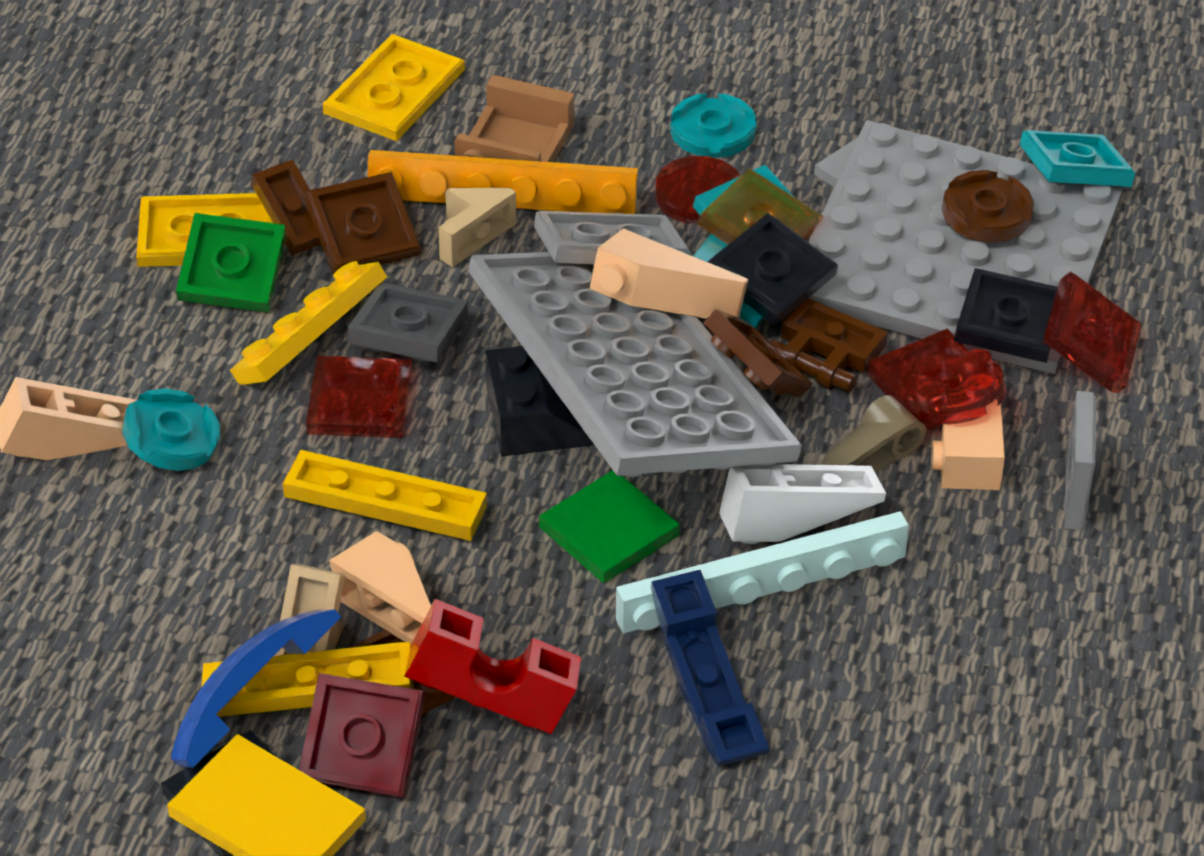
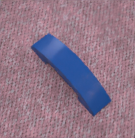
(201, 726)

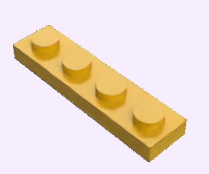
(300, 329)
(385, 495)
(292, 678)

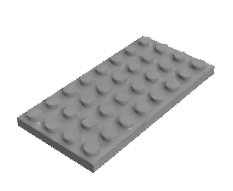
(633, 376)

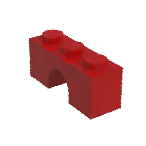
(526, 689)

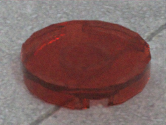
(687, 178)

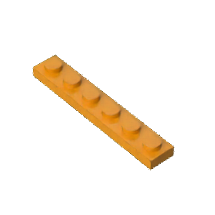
(536, 183)

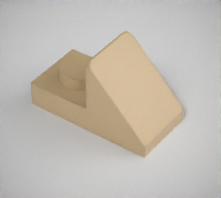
(474, 220)
(314, 590)

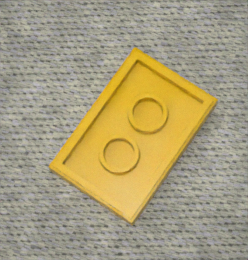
(394, 87)
(168, 220)
(264, 806)

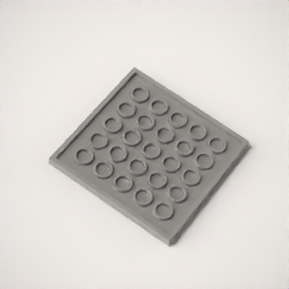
(910, 267)

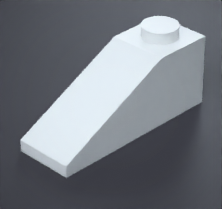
(794, 498)

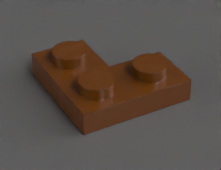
(282, 195)

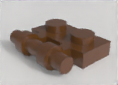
(833, 335)

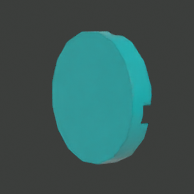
(713, 135)
(171, 429)

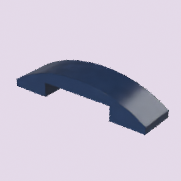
(704, 669)

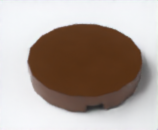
(987, 206)

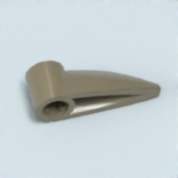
(883, 437)

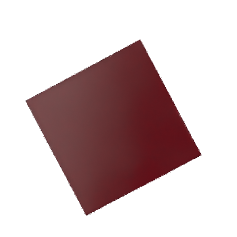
(362, 735)

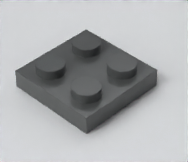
(407, 322)

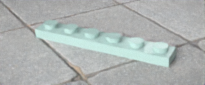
(777, 567)

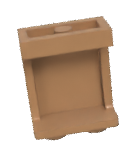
(519, 122)

